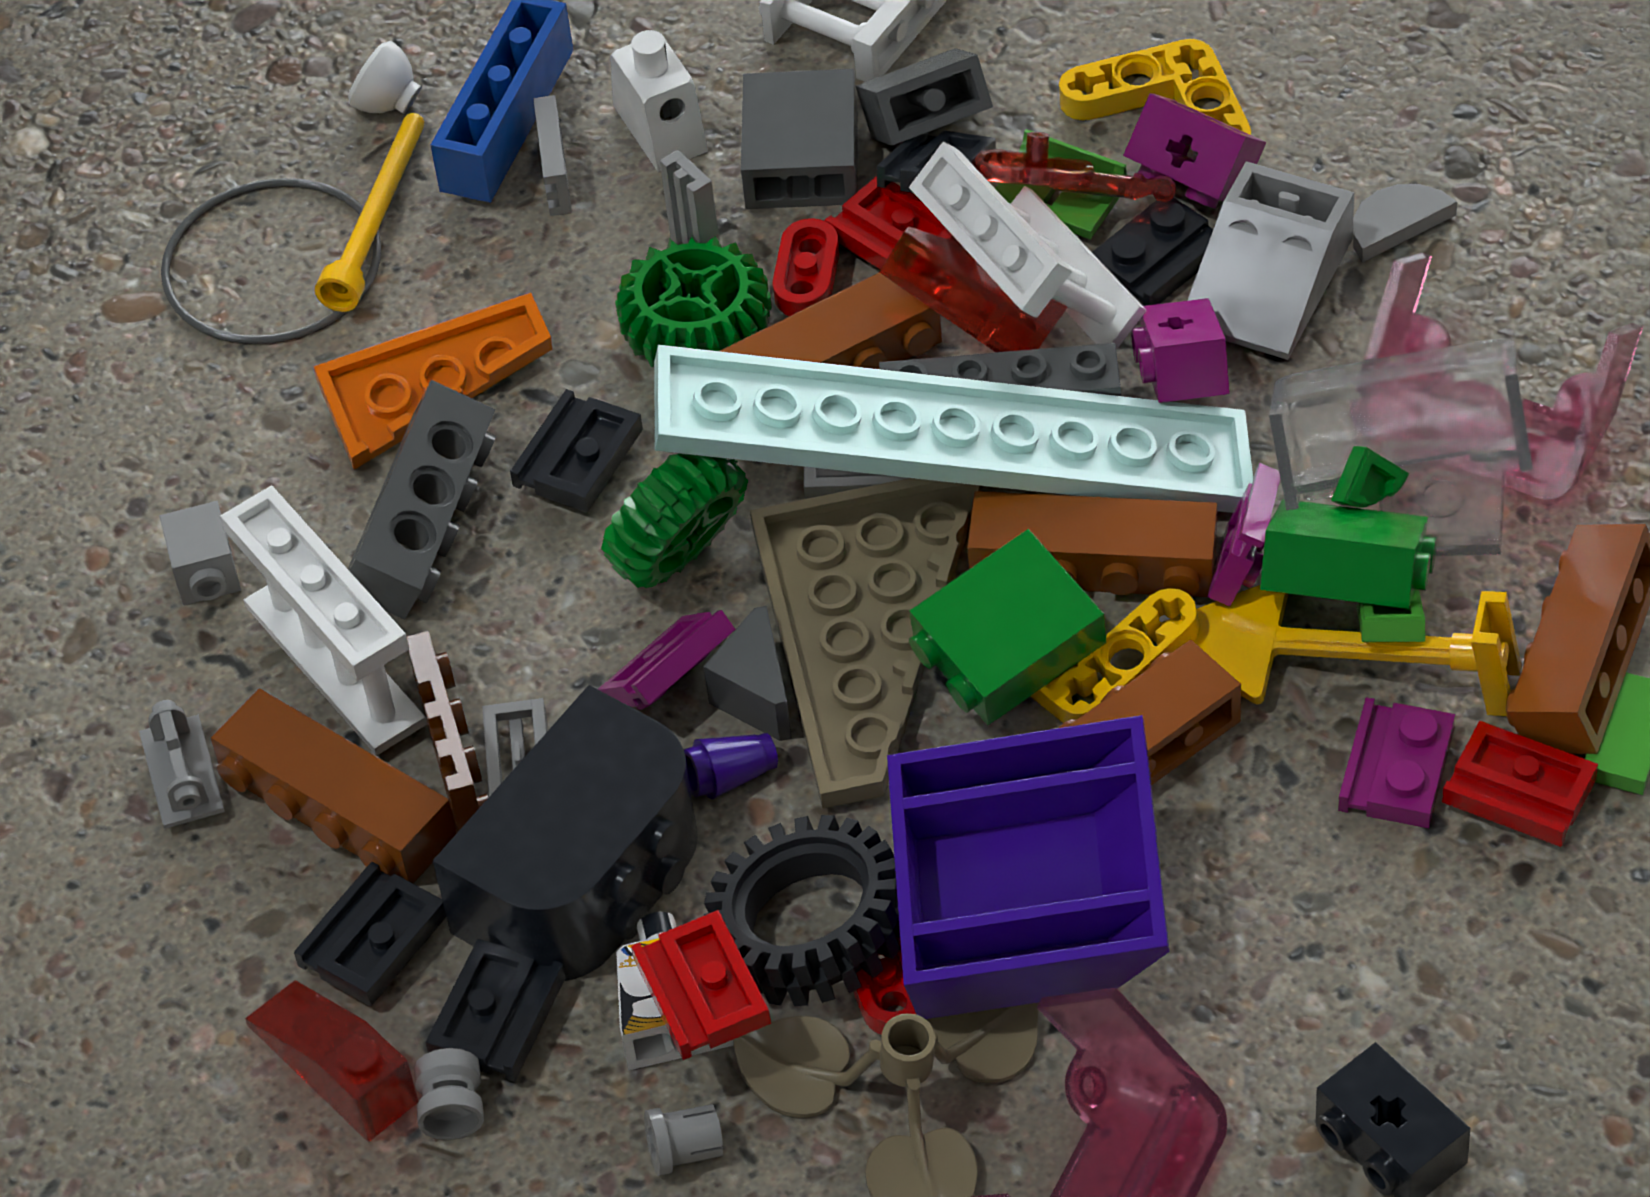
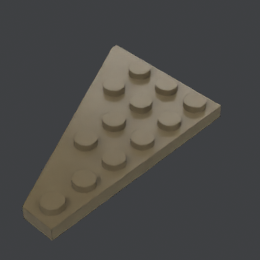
(841, 598)

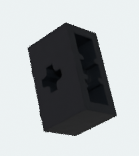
(1391, 1125)

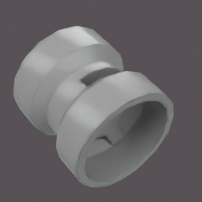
(449, 1099)

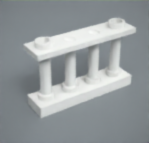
(874, 43)
(1026, 248)
(324, 619)

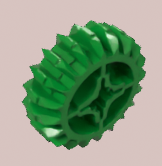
(692, 298)
(673, 517)

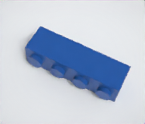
(497, 99)

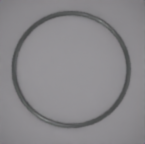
(260, 339)

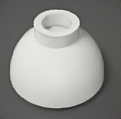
(385, 82)

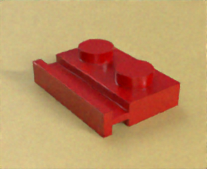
(877, 219)
(1520, 783)
(701, 984)

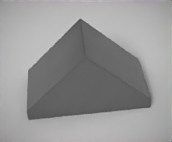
(747, 677)

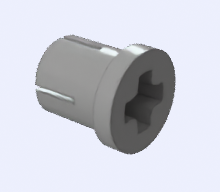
(682, 1137)

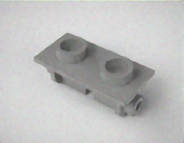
(180, 766)

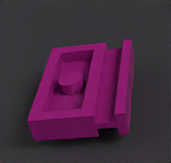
(1244, 537)
(668, 658)
(1397, 762)

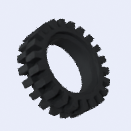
(795, 858)

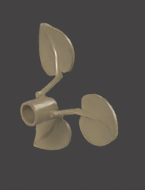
(804, 1057)

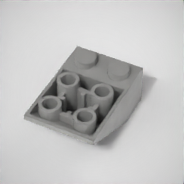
(1273, 256)

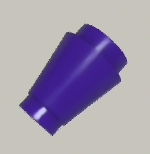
(728, 762)

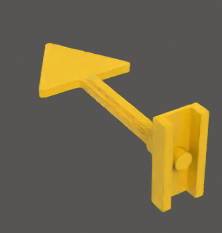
(1250, 635)

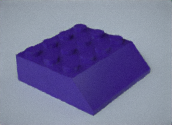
(1026, 866)

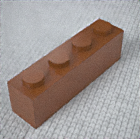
(851, 328)
(1104, 540)
(1584, 639)
(1183, 703)
(333, 787)

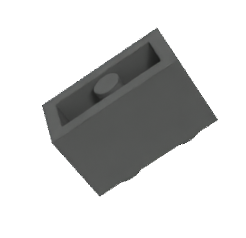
(924, 96)

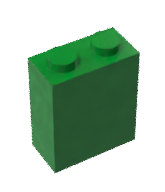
(1347, 554)
(1006, 628)

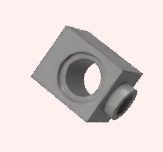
(200, 553)

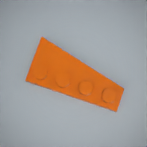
(380, 386)

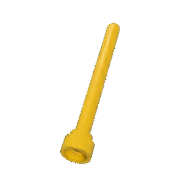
(343, 280)

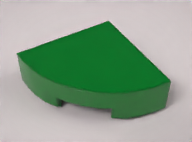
(1367, 479)

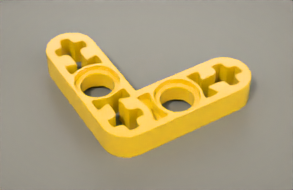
(1169, 78)
(1131, 633)

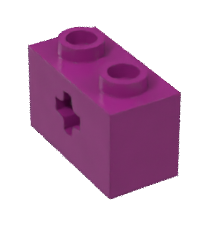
(1165, 136)
(1181, 350)

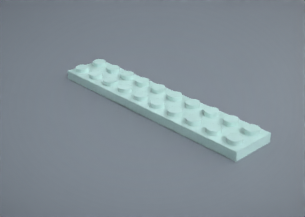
(947, 428)

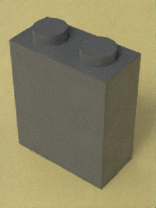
(799, 138)

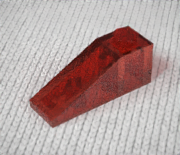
(964, 293)
(337, 1057)

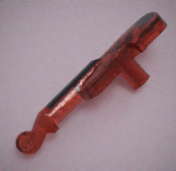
(1066, 174)

